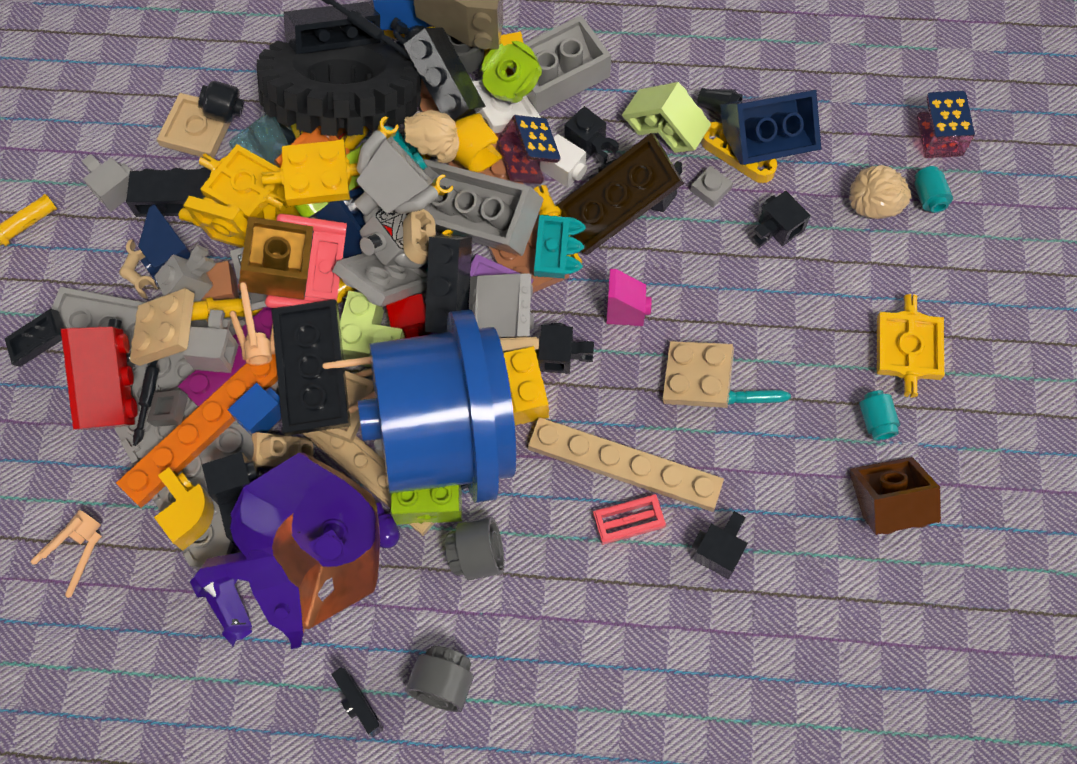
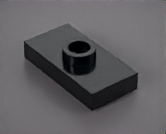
(34, 337)
(356, 702)

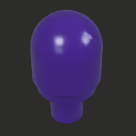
(388, 528)

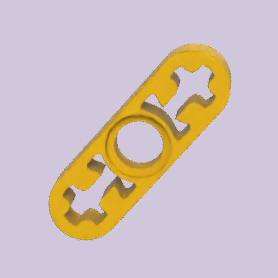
(751, 170)

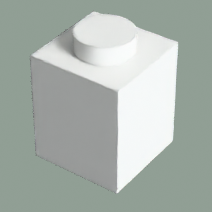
(571, 165)

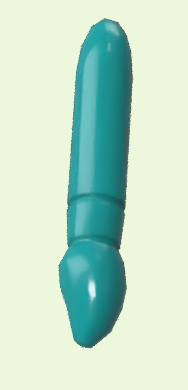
(759, 396)

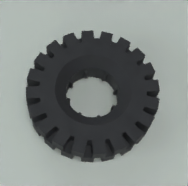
(338, 87)

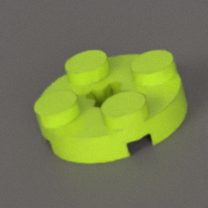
(521, 82)

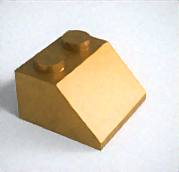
(276, 258)

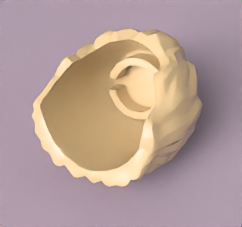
(433, 134)
(879, 192)

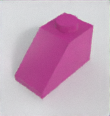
(626, 300)

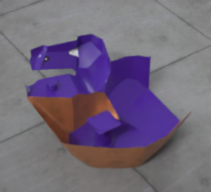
(287, 567)

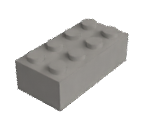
(484, 207)

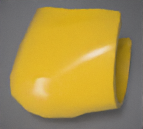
(475, 143)

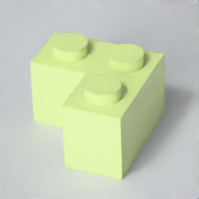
(670, 113)
(362, 325)

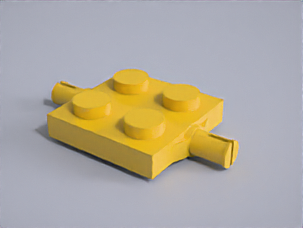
(314, 173)
(239, 182)
(218, 221)
(910, 345)

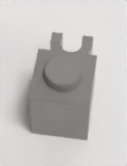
(107, 181)
(188, 274)
(213, 346)

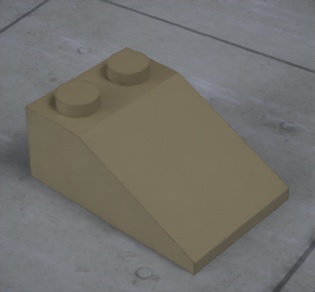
(469, 21)

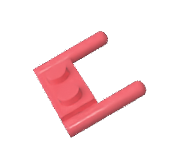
(325, 251)

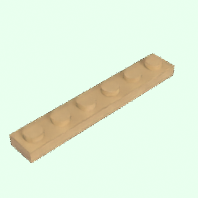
(626, 464)

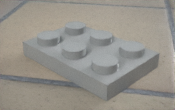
(380, 282)

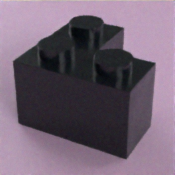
(225, 482)

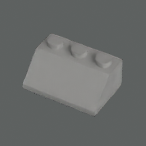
(570, 63)

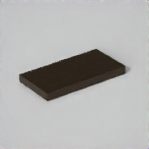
(621, 192)

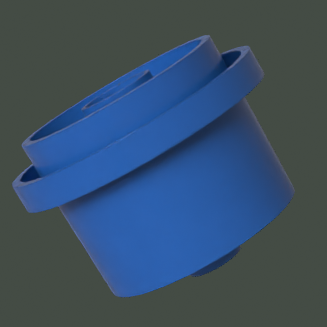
(443, 409)

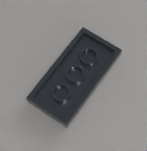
(308, 393)

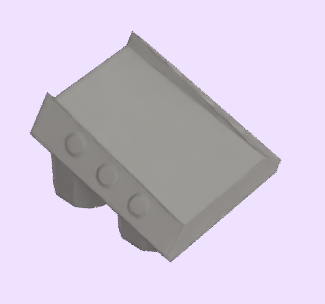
(503, 303)

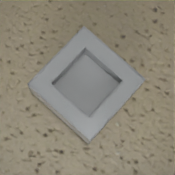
(711, 186)

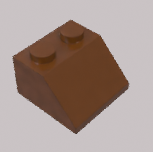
(896, 495)

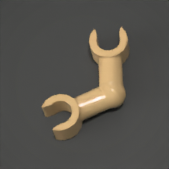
(128, 271)

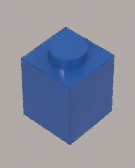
(257, 409)

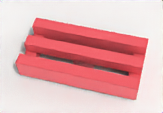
(632, 531)

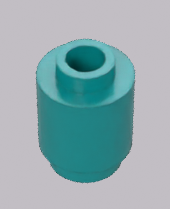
(933, 189)
(880, 415)

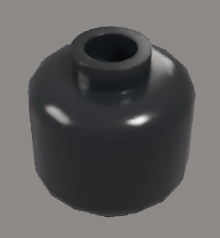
(220, 101)

